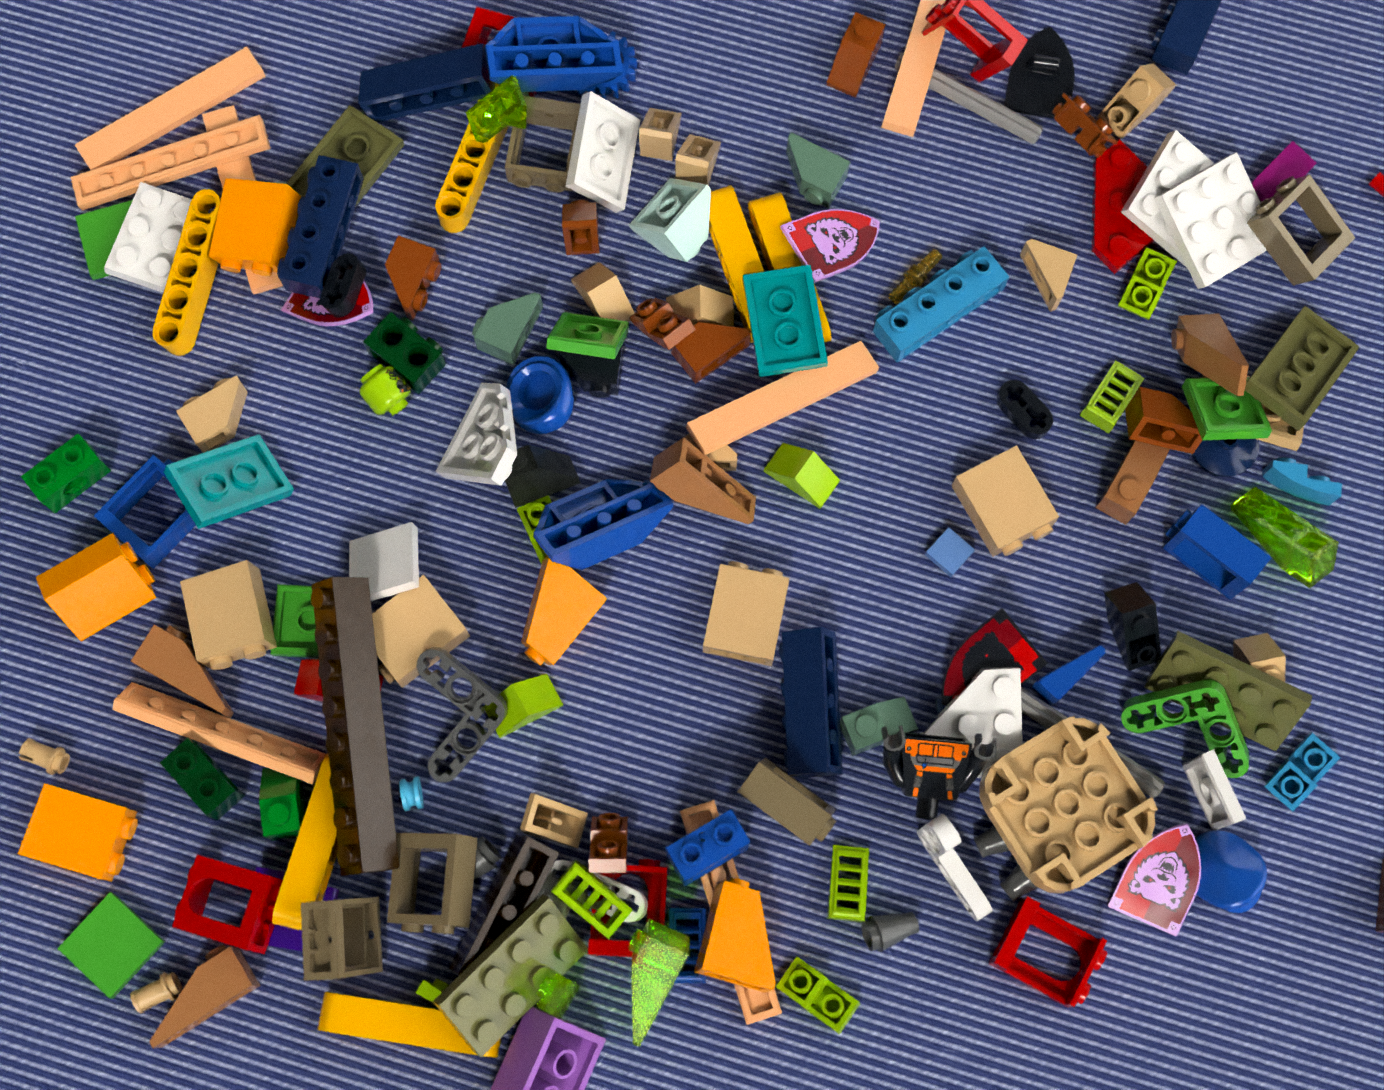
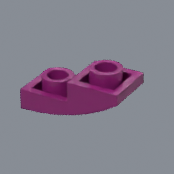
(1290, 162)

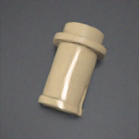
(44, 756)
(156, 992)

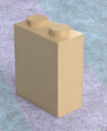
(1005, 502)
(746, 613)
(228, 615)
(409, 627)

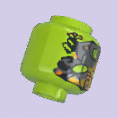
(385, 390)

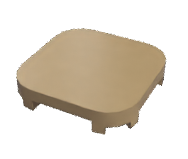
(1067, 805)

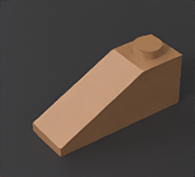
(1211, 350)
(1132, 481)
(700, 483)
(174, 662)
(209, 990)

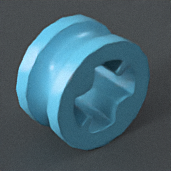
(411, 793)

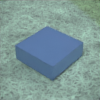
(949, 552)

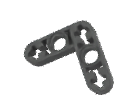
(470, 705)

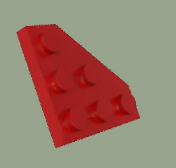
(1116, 237)

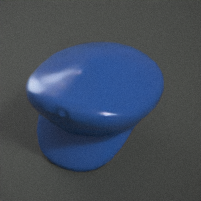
(540, 394)
(1230, 871)

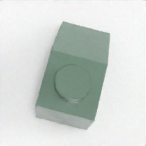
(816, 170)
(507, 327)
(864, 726)

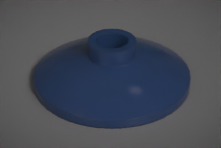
(1225, 459)

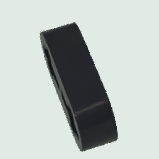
(343, 285)
(1030, 404)

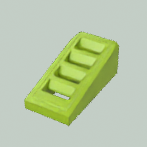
(1102, 418)
(600, 888)
(848, 914)

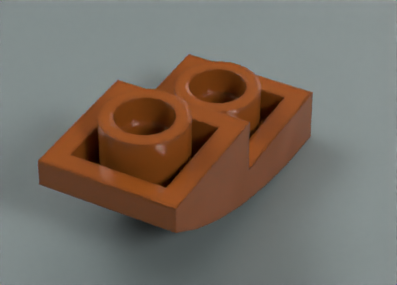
(661, 323)
(608, 844)

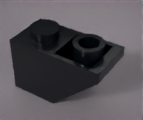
(1134, 625)

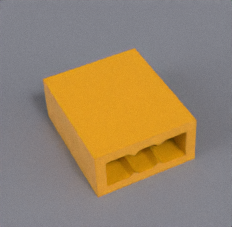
(253, 225)
(97, 586)
(78, 833)

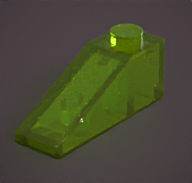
(1287, 537)
(654, 968)

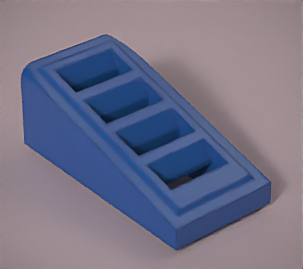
(1061, 680)
(689, 913)

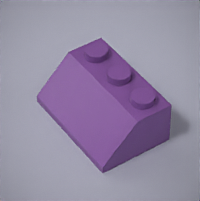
(548, 1055)

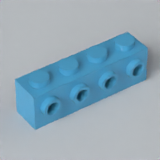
(940, 303)

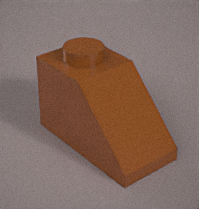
(856, 54)
(580, 227)
(709, 348)
(1161, 421)

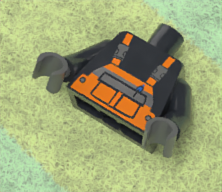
(933, 766)

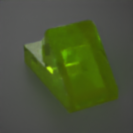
(497, 110)

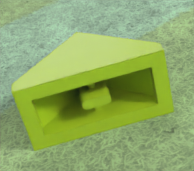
(802, 473)
(526, 703)

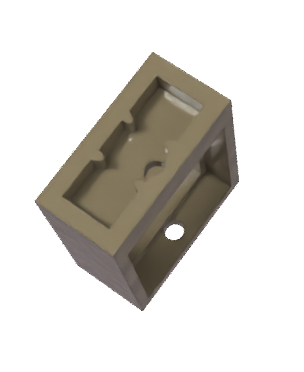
(543, 113)
(1279, 242)
(788, 802)
(457, 882)
(351, 948)

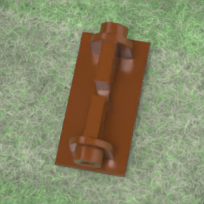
(1075, 115)

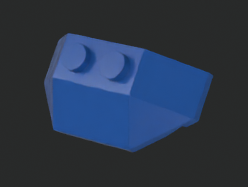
(553, 54)
(600, 521)

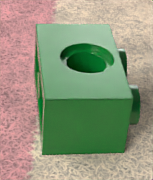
(66, 473)

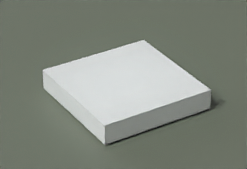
(387, 560)
(1213, 791)

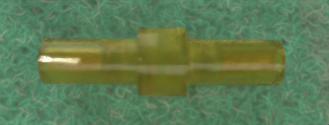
(915, 276)

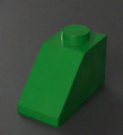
(280, 805)

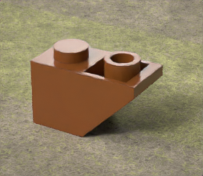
(411, 272)

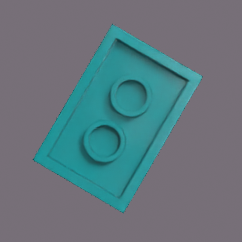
(785, 320)
(228, 481)

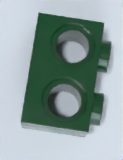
(402, 354)
(202, 779)

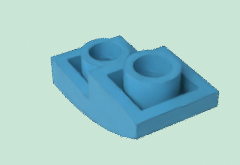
(1293, 479)
(1301, 771)

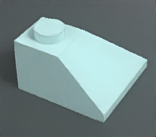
(676, 219)

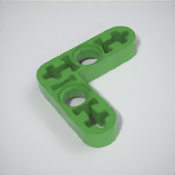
(1203, 711)

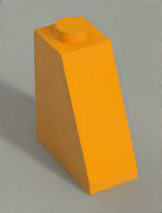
(558, 611)
(736, 938)

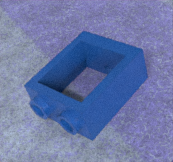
(127, 498)
(1215, 551)
(722, 842)

